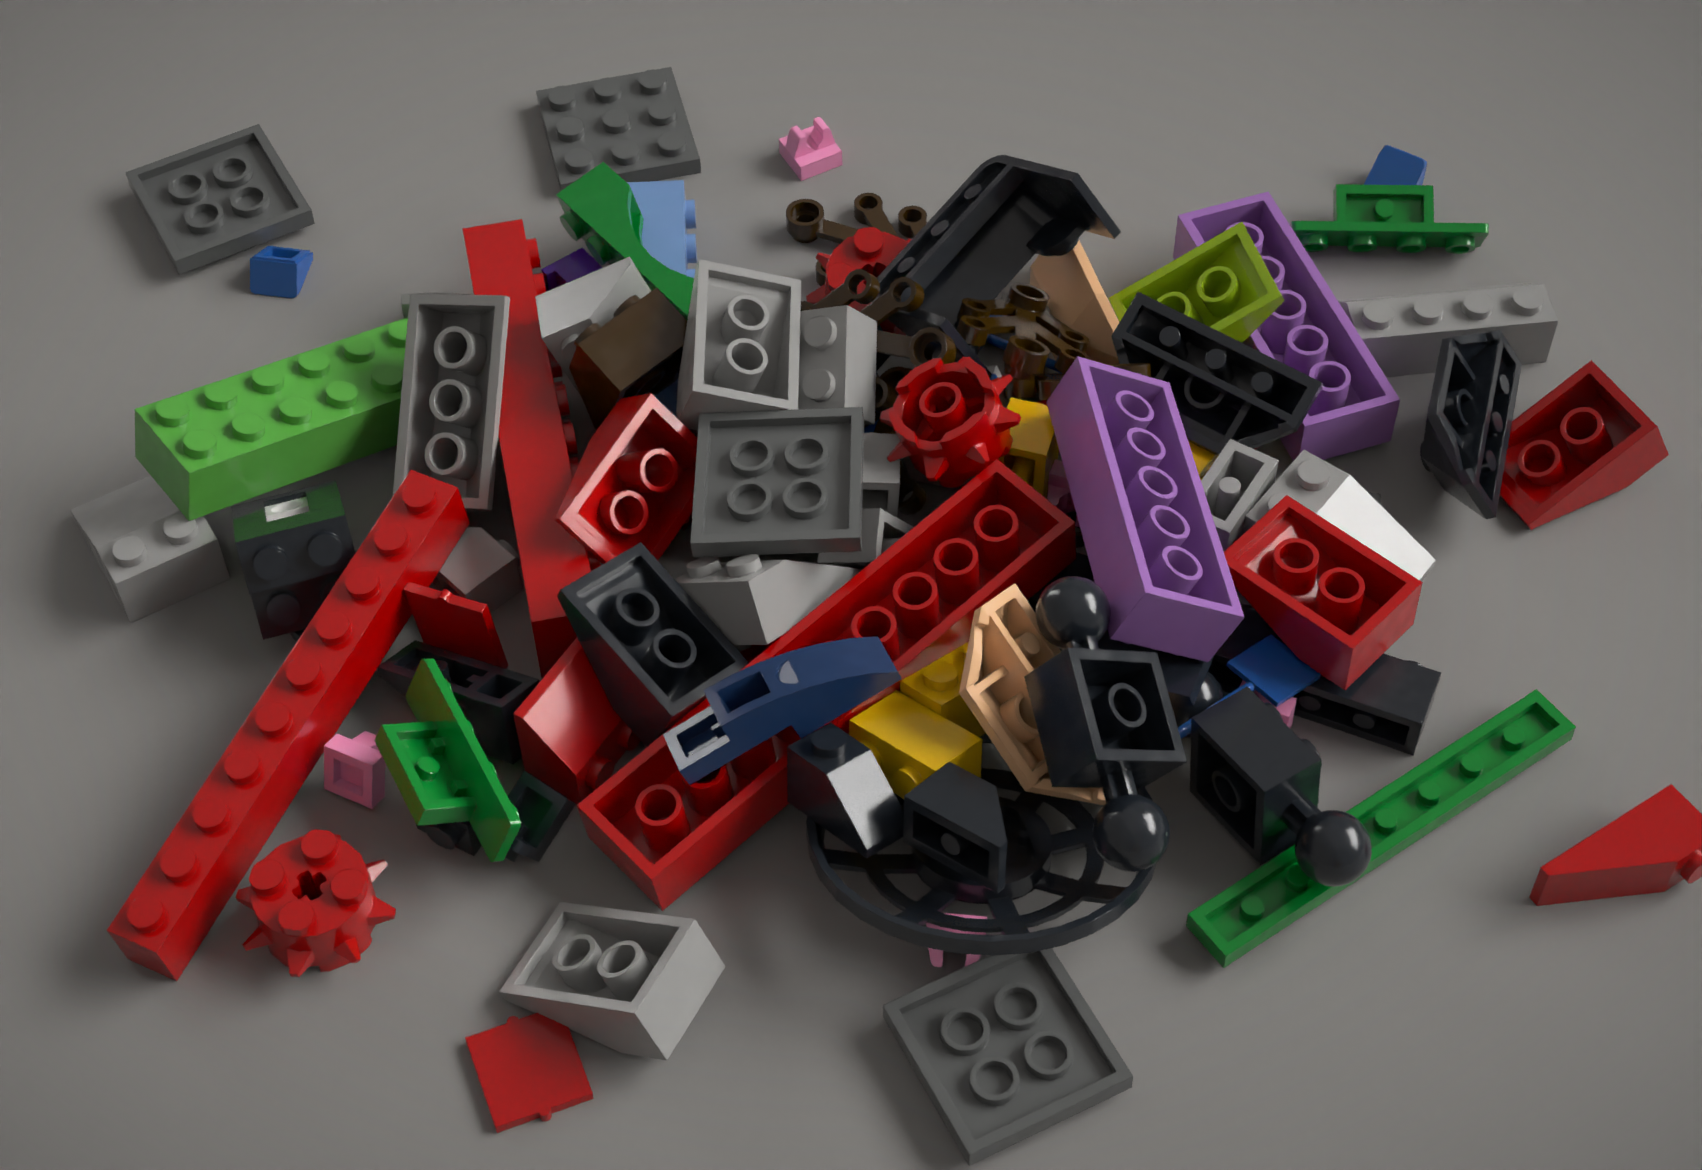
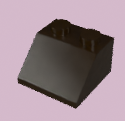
(629, 354)

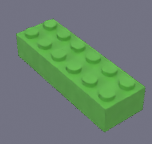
(275, 422)

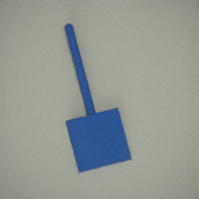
(1270, 671)

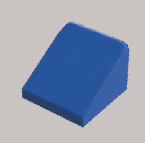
(1396, 168)
(279, 271)

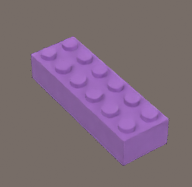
(1306, 332)
(1143, 511)

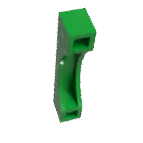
(608, 219)

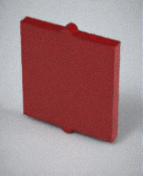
(455, 624)
(528, 1070)

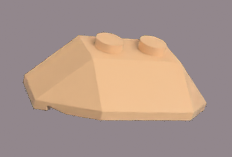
(1078, 300)
(999, 654)

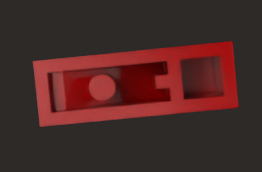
(1631, 856)

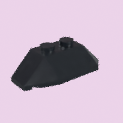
(1216, 381)
(1472, 418)

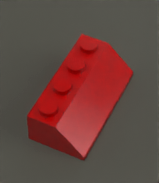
(570, 729)

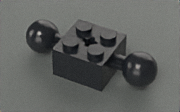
(1104, 722)
(1266, 786)

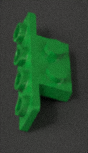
(1389, 218)
(444, 766)

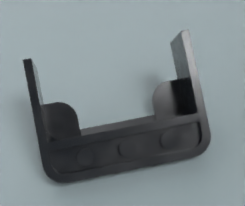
(987, 236)

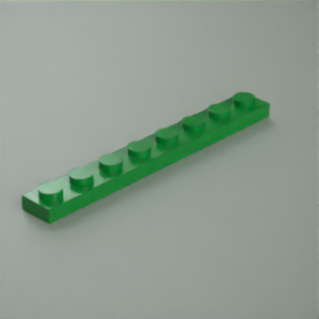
(1394, 819)

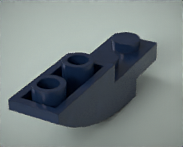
(792, 689)

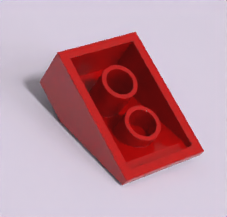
(1577, 448)
(632, 481)
(1322, 590)

